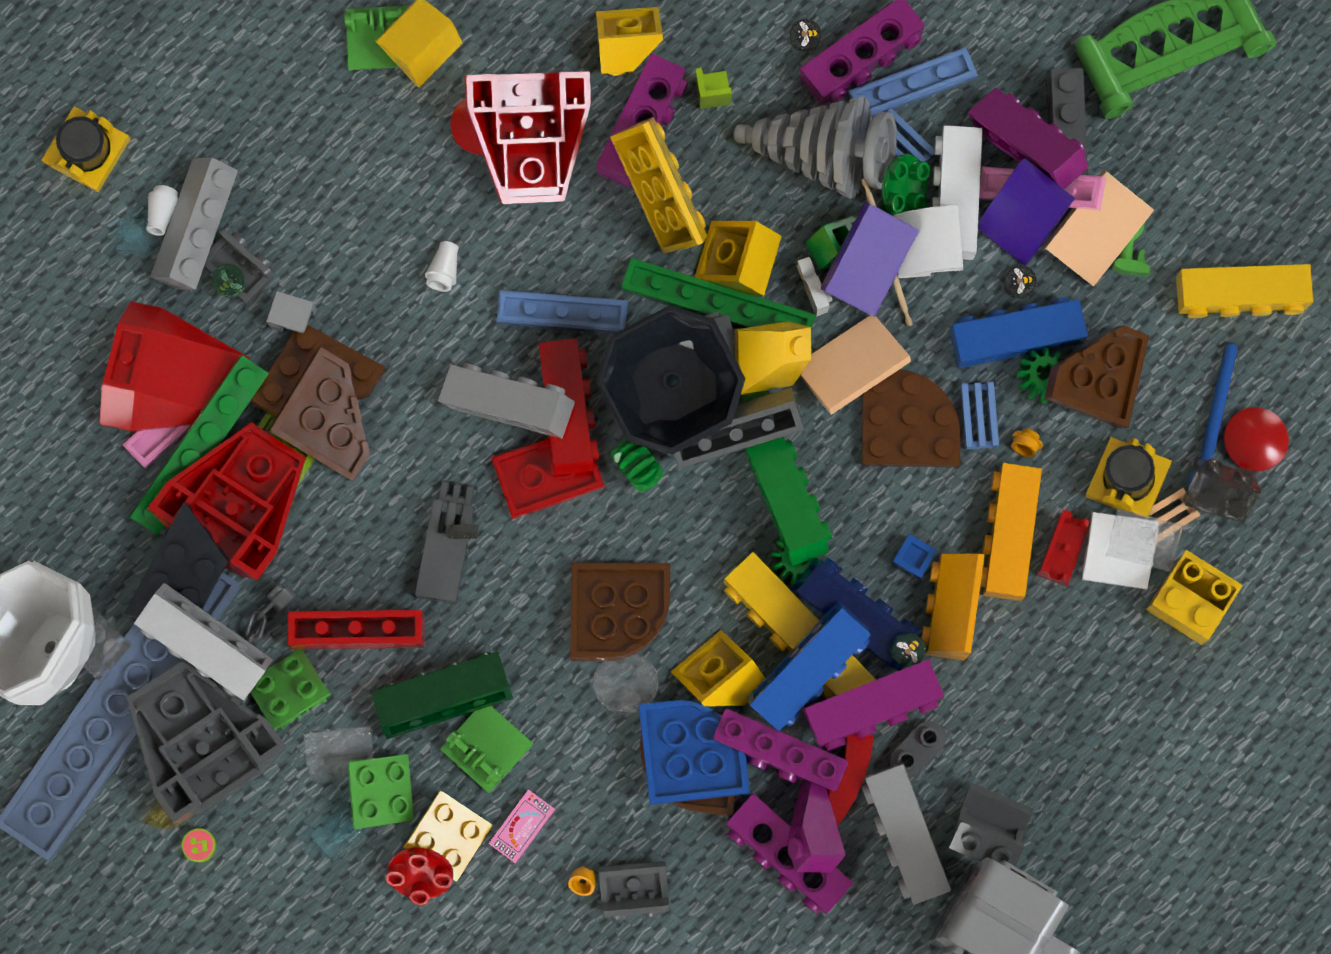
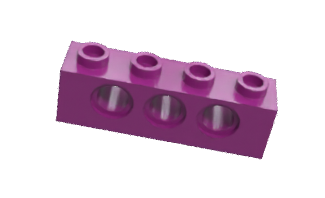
(896, 18)
(656, 75)
(757, 813)

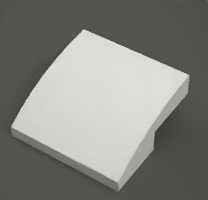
(936, 244)
(1107, 569)

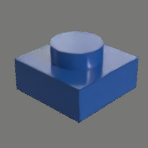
(914, 557)

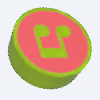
(199, 845)

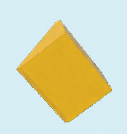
(420, 41)

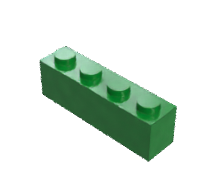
(788, 500)

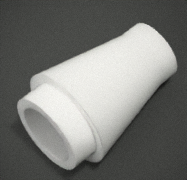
(160, 208)
(443, 268)

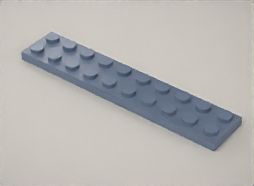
(92, 742)

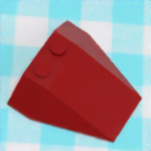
(529, 130)
(240, 496)

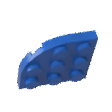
(684, 757)

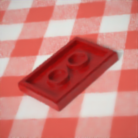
(530, 479)

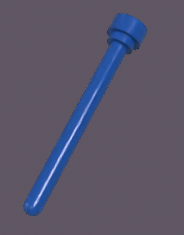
(1218, 405)

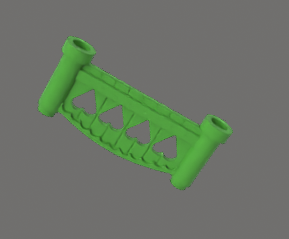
(1116, 80)

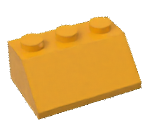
(953, 605)

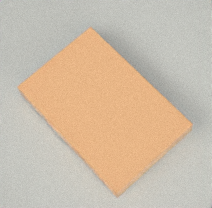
(1093, 238)
(853, 363)

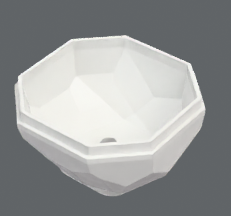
(43, 633)

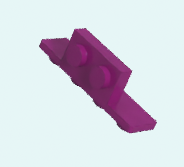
(780, 751)

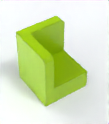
(712, 89)

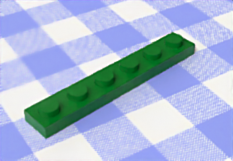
(707, 297)
(205, 432)

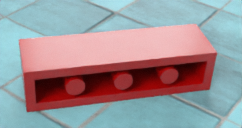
(562, 367)
(356, 629)

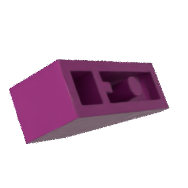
(813, 834)

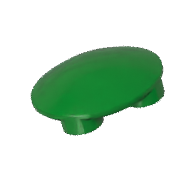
(905, 184)

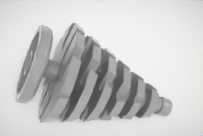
(829, 144)

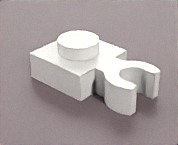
(818, 298)

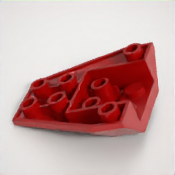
(160, 370)

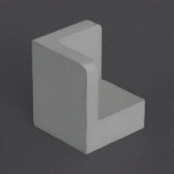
(290, 313)

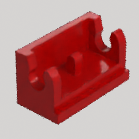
(1063, 548)

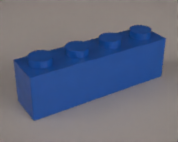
(1018, 333)
(809, 667)

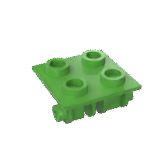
(363, 29)
(289, 690)
(486, 747)
(380, 791)

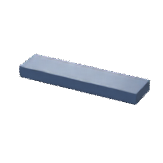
(917, 81)
(561, 311)

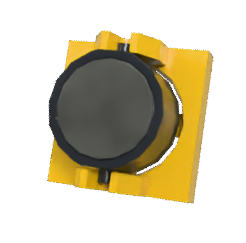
(84, 146)
(1129, 476)

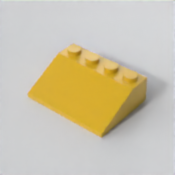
(660, 186)

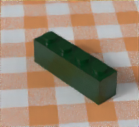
(441, 694)

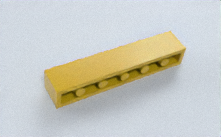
(784, 616)

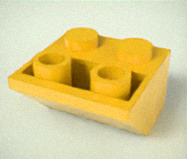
(1194, 597)

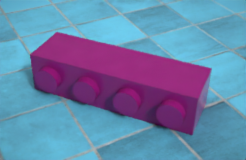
(1025, 135)
(874, 704)

